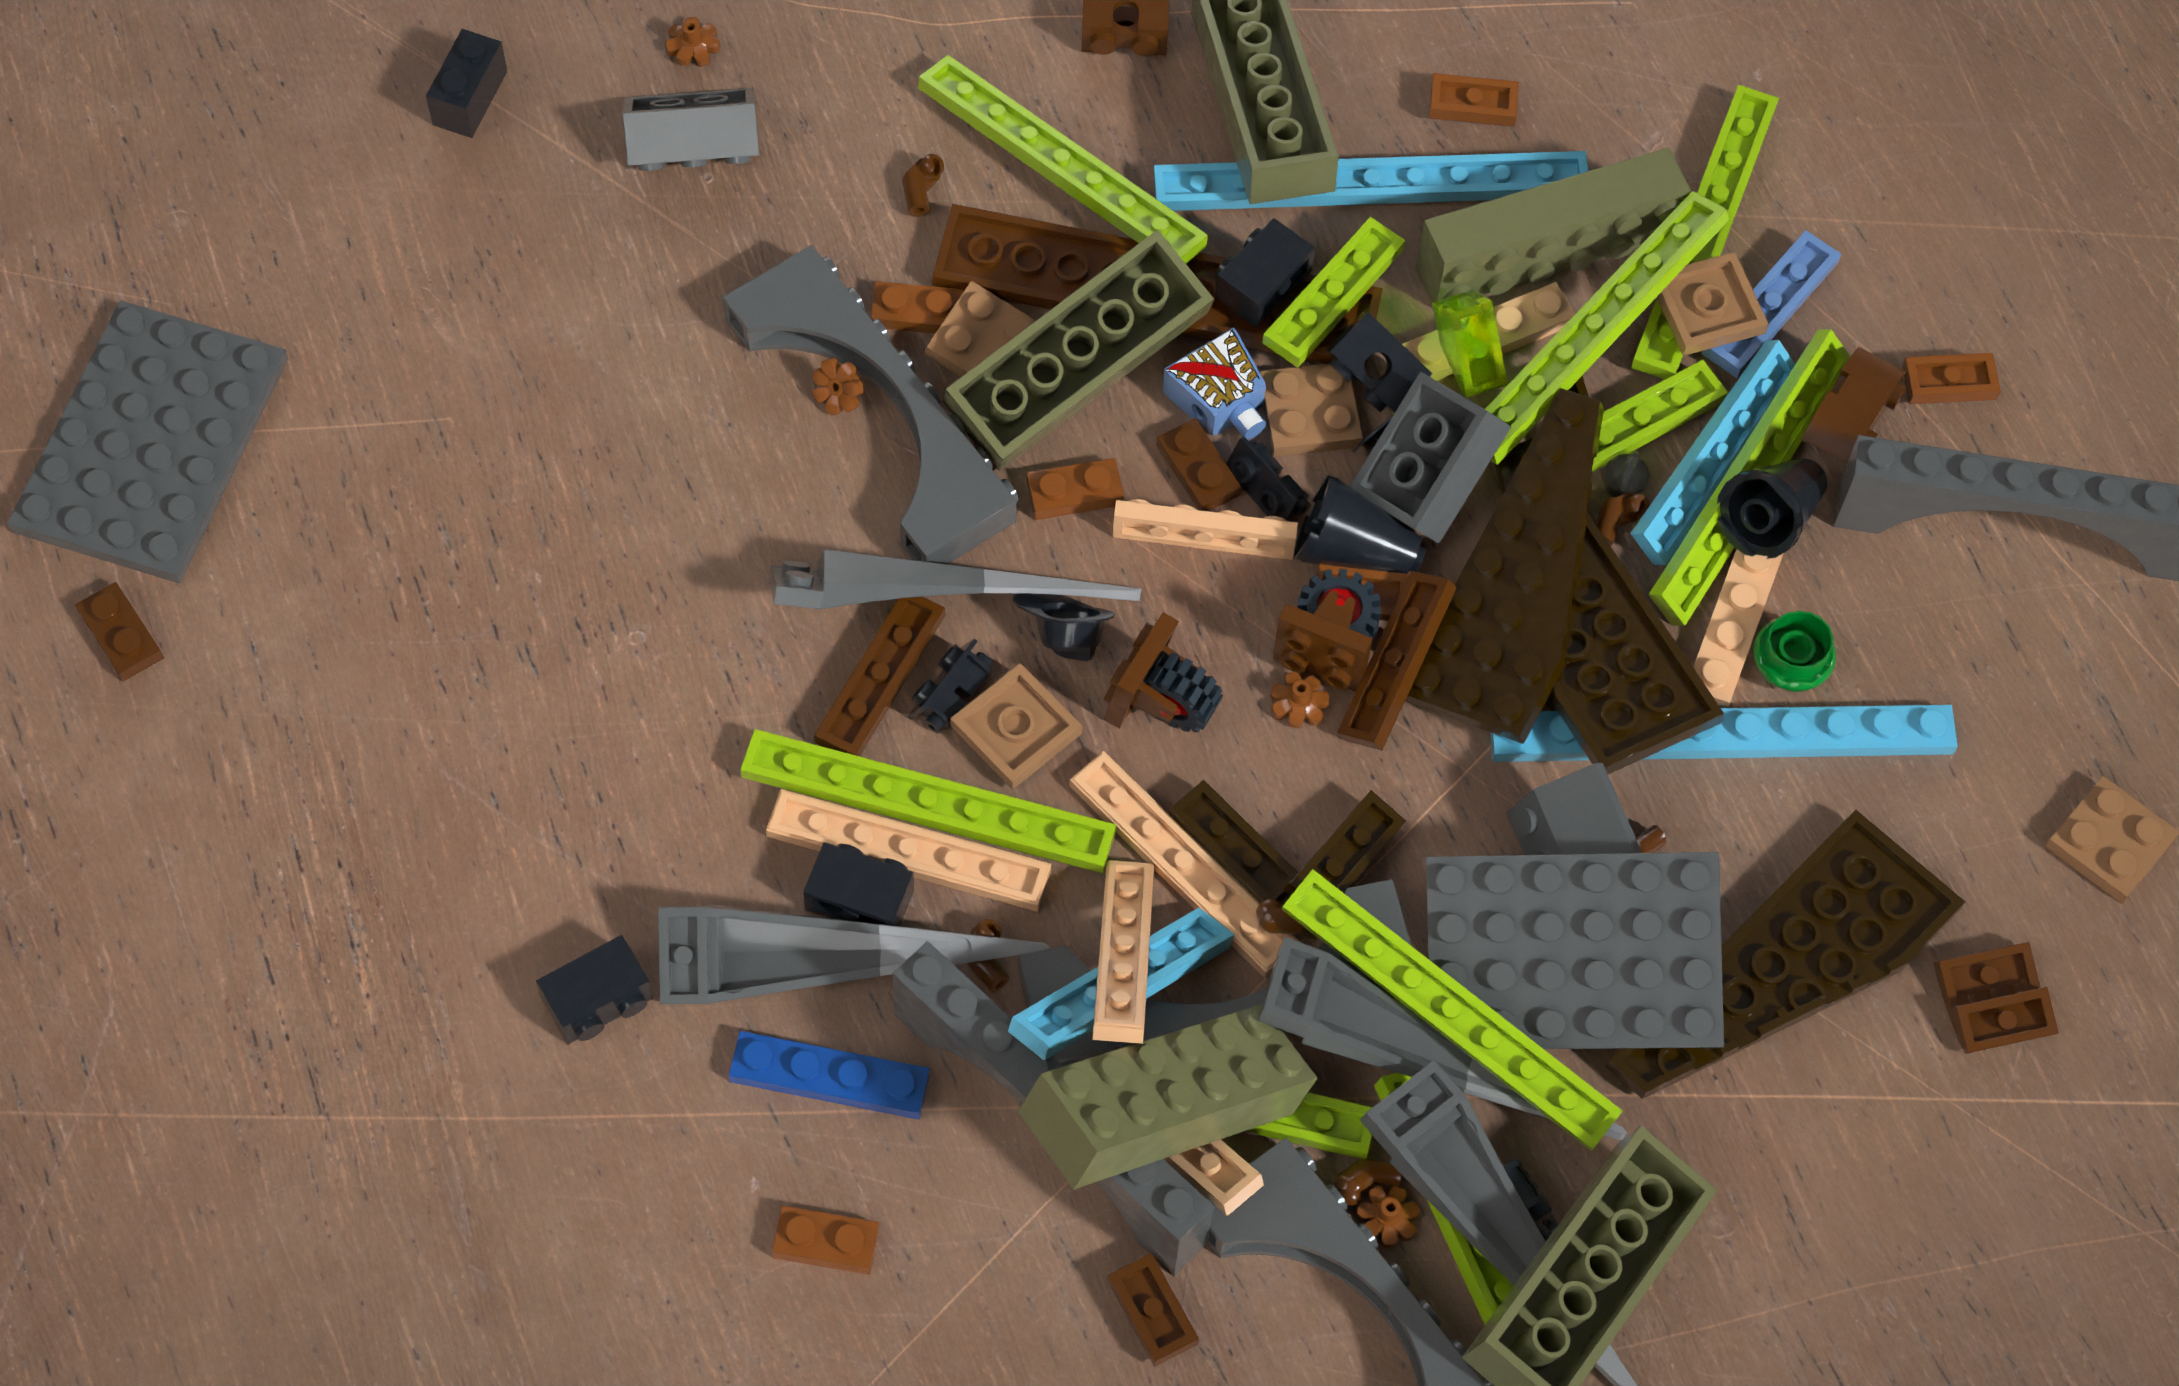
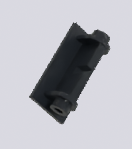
(1258, 476)
(960, 670)

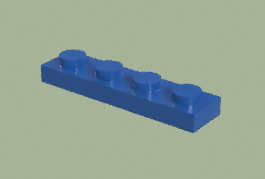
(829, 1075)

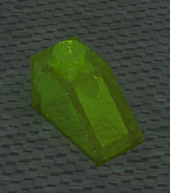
(1471, 342)

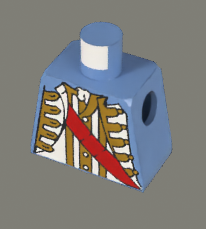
(1219, 386)

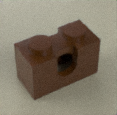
(1144, 30)

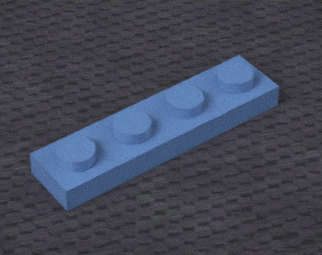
(1779, 297)

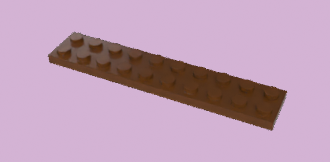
(1049, 261)

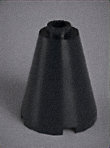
(1770, 506)
(1355, 533)

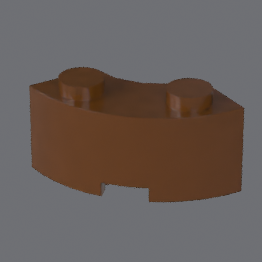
(1855, 404)

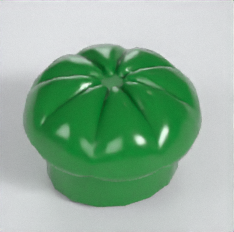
(1795, 651)

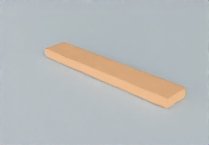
(927, 853)
(1177, 857)
(1124, 952)

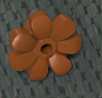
(692, 42)
(838, 386)
(1299, 700)
(1389, 1215)

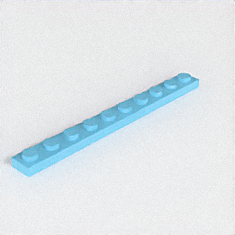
(1376, 180)
(1770, 734)

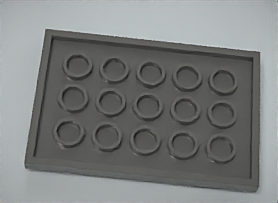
(148, 441)
(1585, 944)

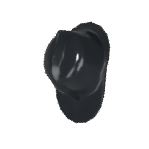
(1065, 623)

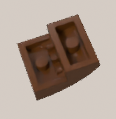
(1995, 998)

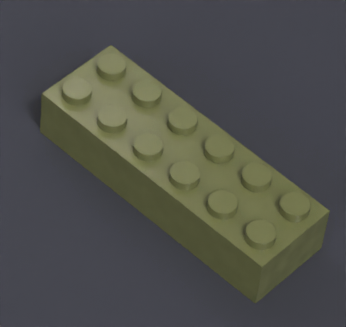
(1267, 98)
(1549, 227)
(1078, 350)
(1165, 1096)
(1592, 1268)

